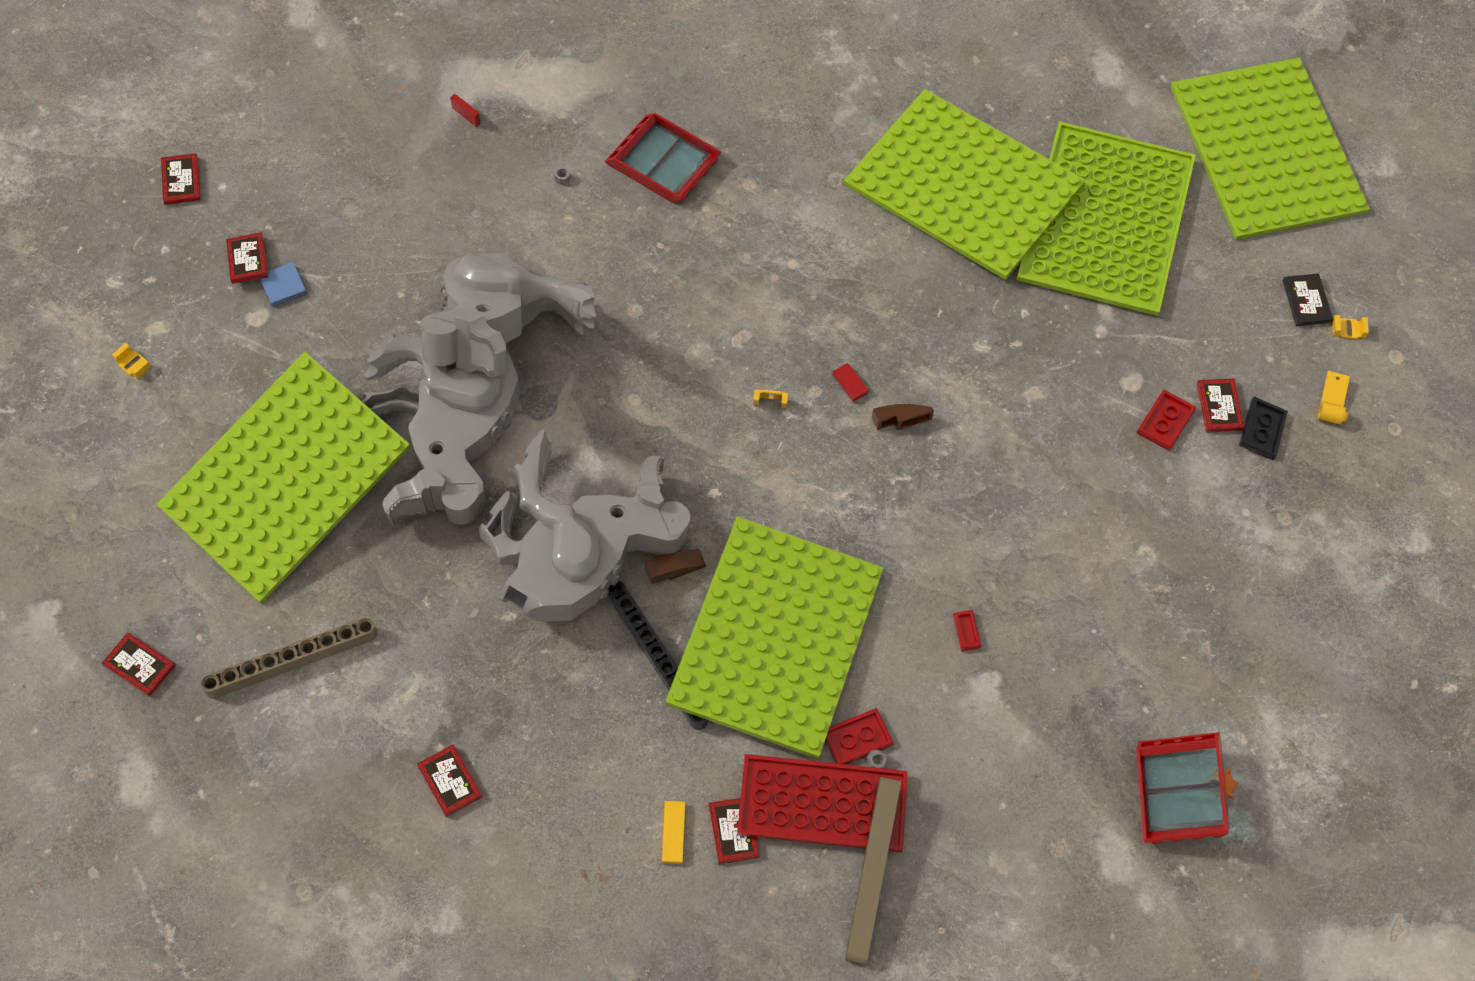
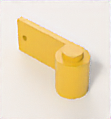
(1333, 398)

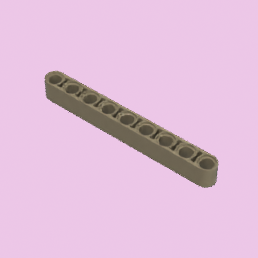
(279, 657)
(873, 871)

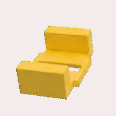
(1359, 328)
(125, 355)
(777, 395)

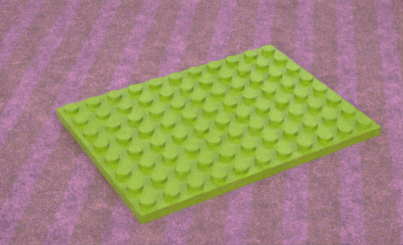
(1268, 148)
(964, 183)
(1119, 227)
(283, 476)
(775, 637)

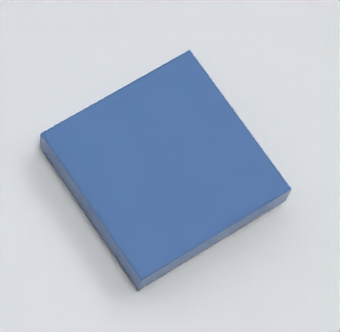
(283, 284)

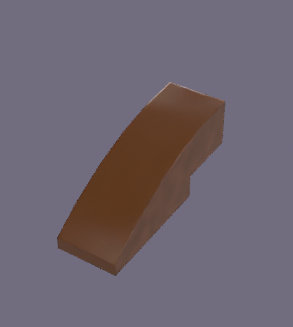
(901, 415)
(674, 565)

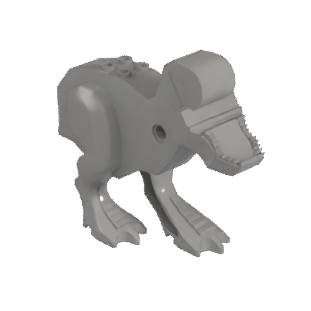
(488, 304)
(452, 425)
(577, 548)

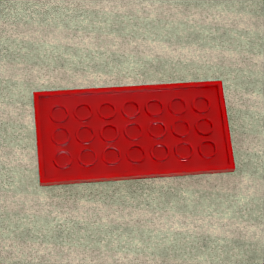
(814, 801)

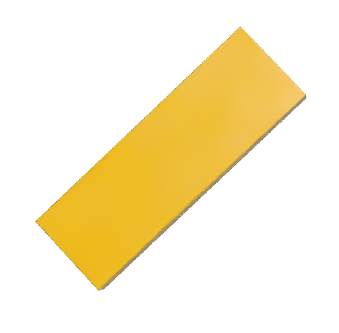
(673, 832)

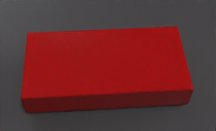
(465, 110)
(850, 382)
(967, 630)

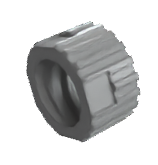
(562, 180)
(883, 759)

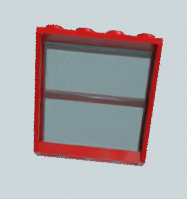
(663, 157)
(1182, 788)

